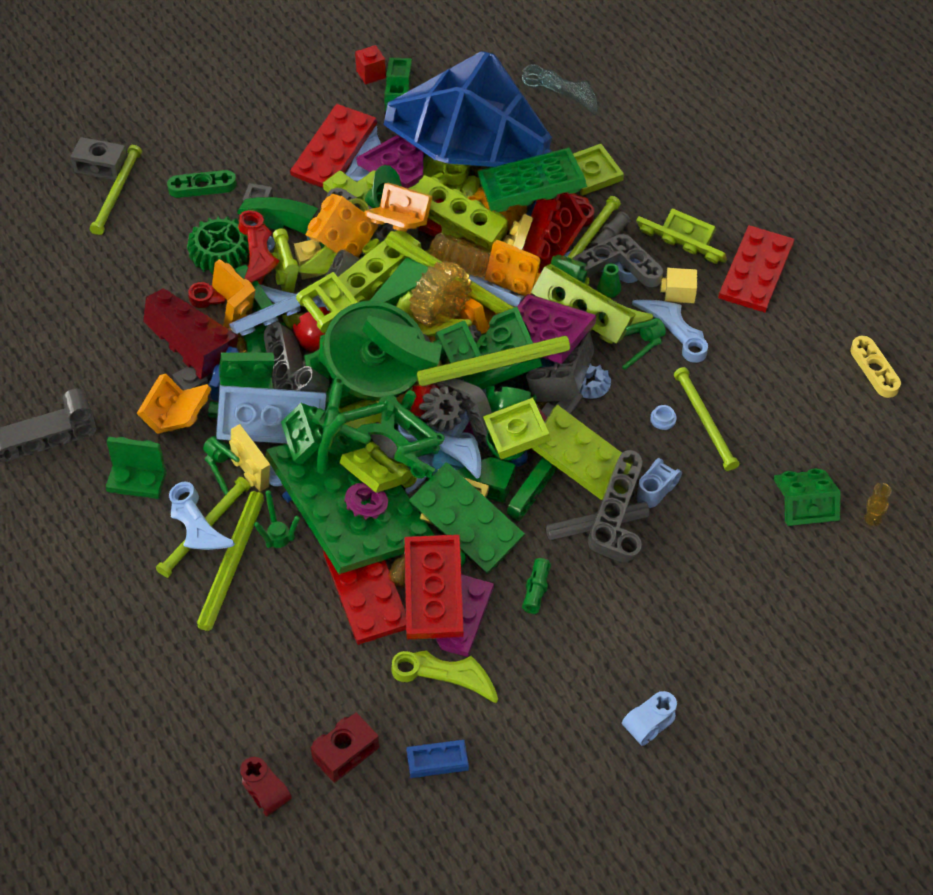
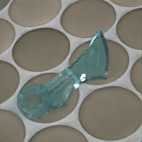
(578, 91)

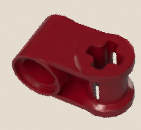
(266, 788)

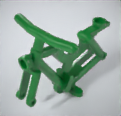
(390, 411)

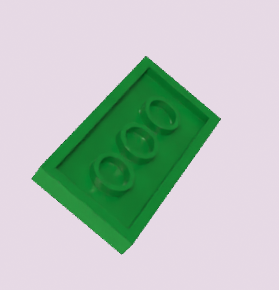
(463, 511)

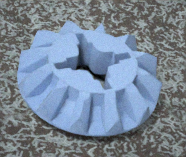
(598, 387)

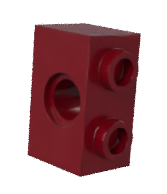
(337, 761)

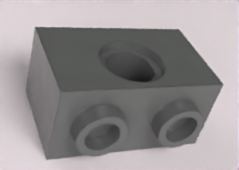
(98, 158)

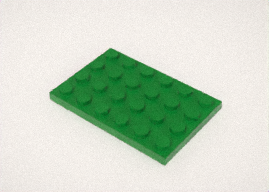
(346, 538)

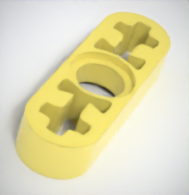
(875, 356)

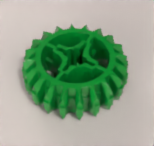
(218, 238)

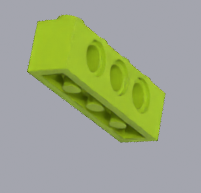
(463, 224)
(374, 269)
(619, 316)

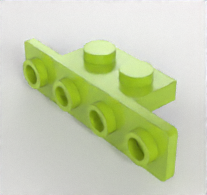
(686, 231)

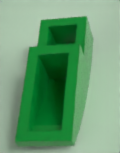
(397, 79)
(281, 212)
(402, 343)

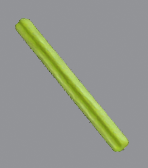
(417, 254)
(493, 360)
(230, 561)

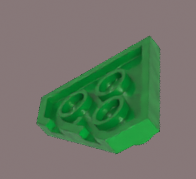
(505, 332)

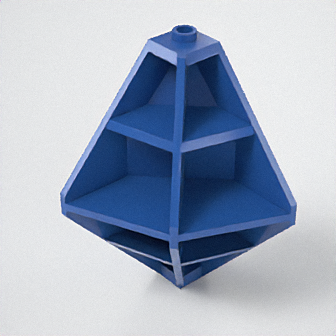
(470, 116)

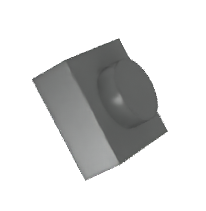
(256, 190)
(188, 379)

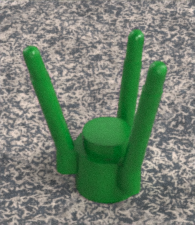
(650, 331)
(219, 452)
(277, 532)

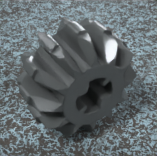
(438, 417)

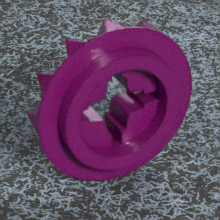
(360, 493)

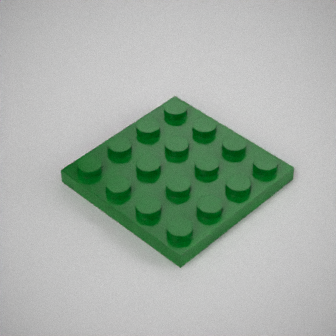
(531, 180)

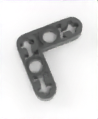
(616, 253)
(475, 404)

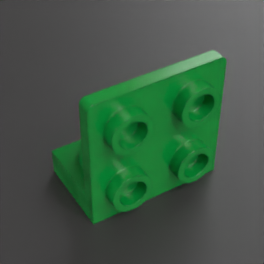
(456, 344)
(246, 370)
(305, 436)
(136, 467)
(809, 497)

